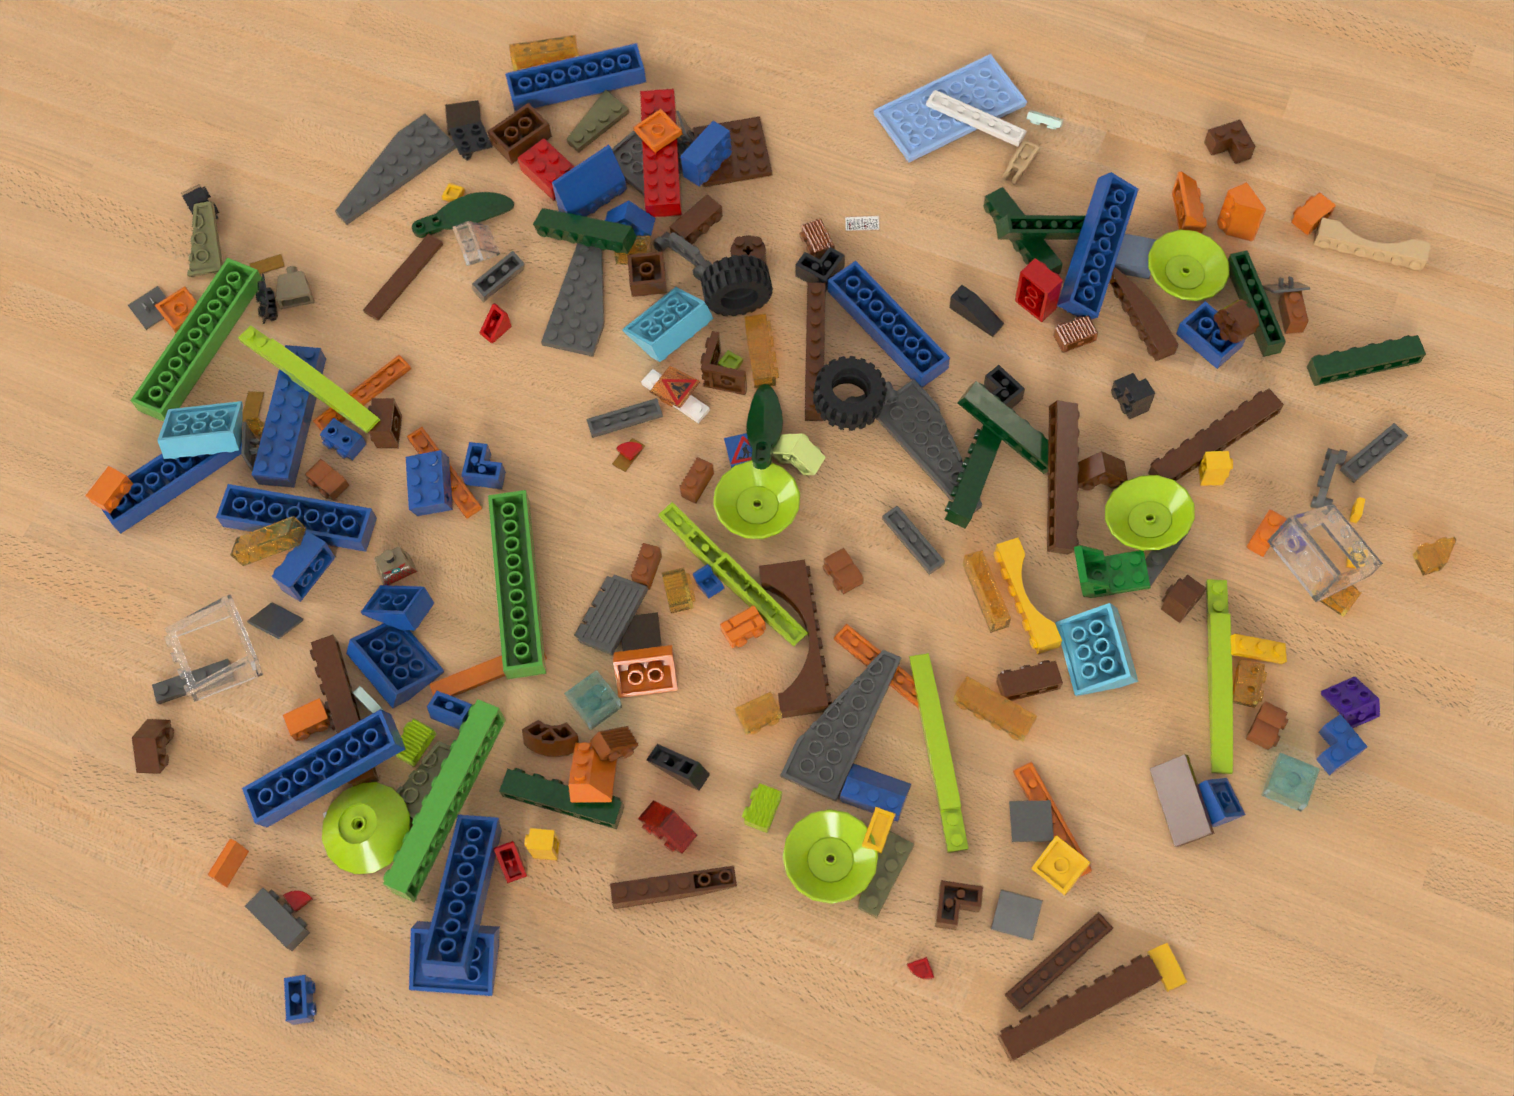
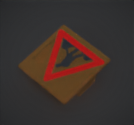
(674, 387)

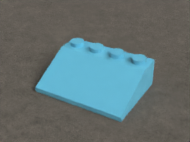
(668, 323)
(201, 430)
(1096, 650)

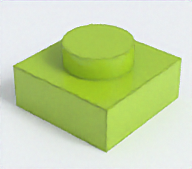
(730, 360)

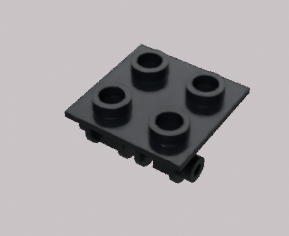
(470, 139)
(267, 302)

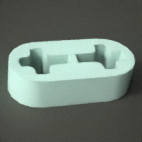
(366, 700)

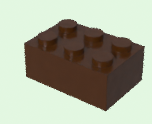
(519, 133)

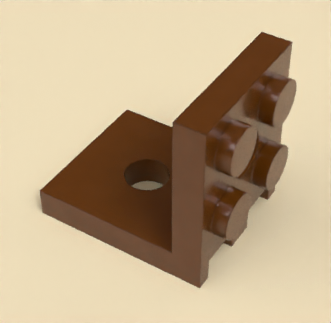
(718, 376)

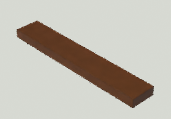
(403, 277)
(1058, 961)

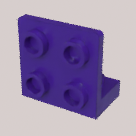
(1353, 701)

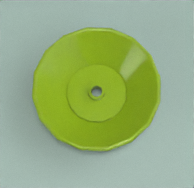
(1197, 256)
(746, 486)
(1146, 499)
(827, 835)
(379, 838)

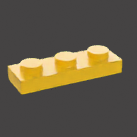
(1258, 648)

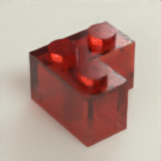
(667, 825)

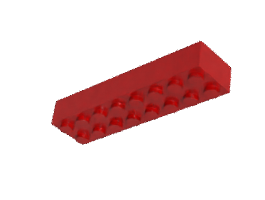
(661, 168)

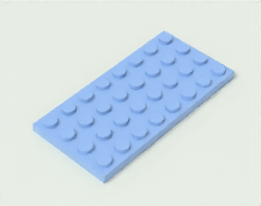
(921, 129)

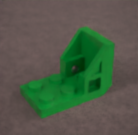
(1110, 574)

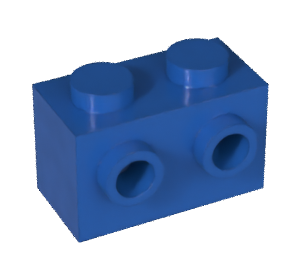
(342, 439)
(448, 709)
(299, 999)

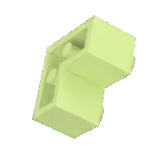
(800, 452)

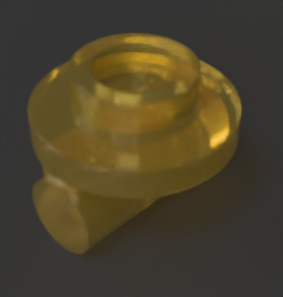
(255, 425)

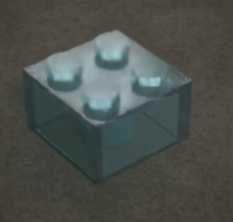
(593, 700)
(1290, 782)

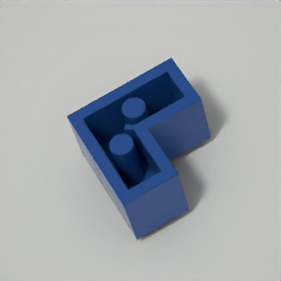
(634, 216)
(479, 469)
(1343, 744)

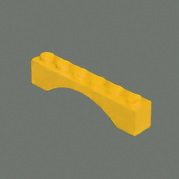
(1042, 631)

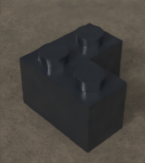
(197, 195)
(819, 270)
(1004, 386)
(1133, 395)

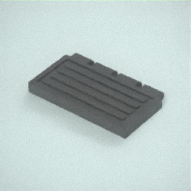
(612, 614)

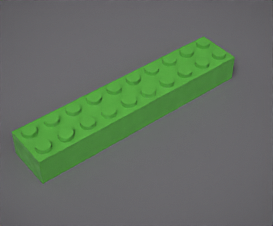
(197, 340)
(516, 585)
(444, 801)

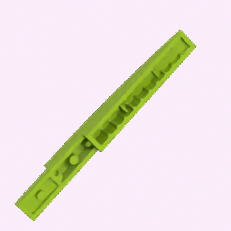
(309, 378)
(732, 574)
(1219, 677)
(939, 753)

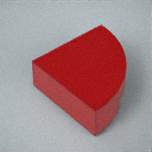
(629, 449)
(297, 899)
(921, 969)

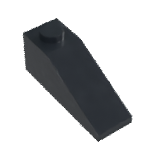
(973, 309)
(679, 767)

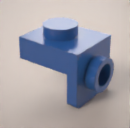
(707, 581)

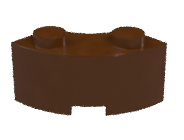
(550, 739)

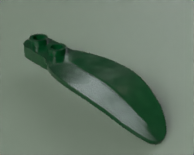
(471, 207)
(764, 425)

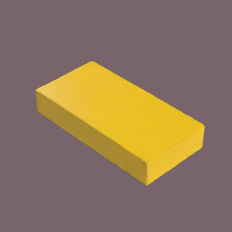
(879, 828)
(1167, 966)

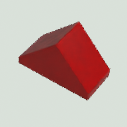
(495, 324)
(510, 861)

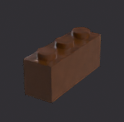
(697, 219)
(1029, 680)

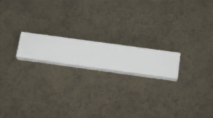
(976, 118)

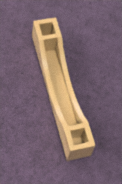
(1336, 236)

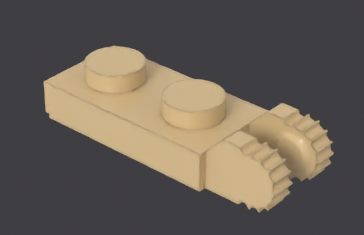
(1021, 160)

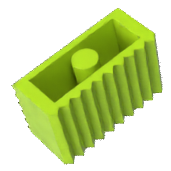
(416, 740)
(762, 808)

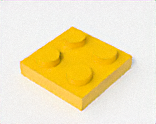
(1060, 865)

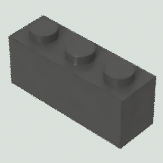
(498, 276)
(278, 918)

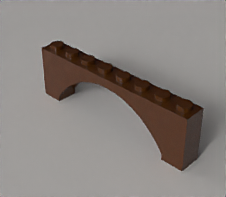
(808, 690)

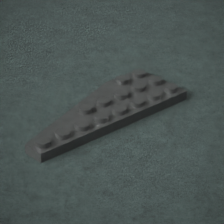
(403, 159)
(579, 308)
(923, 434)
(831, 744)

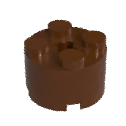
(749, 245)
(1236, 321)

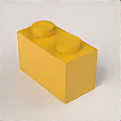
(1215, 468)
(542, 844)

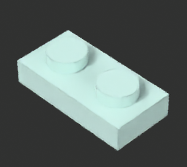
(1051, 121)

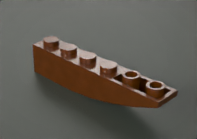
(1144, 316)
(671, 887)

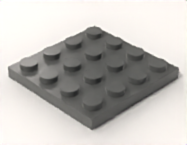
(630, 159)

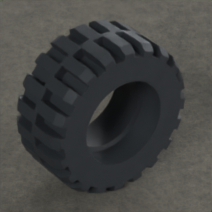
(736, 285)
(849, 372)

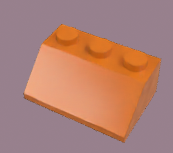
(1187, 204)
(1241, 213)
(645, 671)
(590, 777)

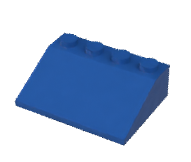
(590, 184)
(393, 662)
(482, 968)

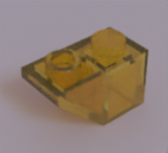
(1434, 556)

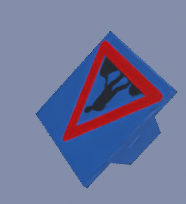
(738, 449)

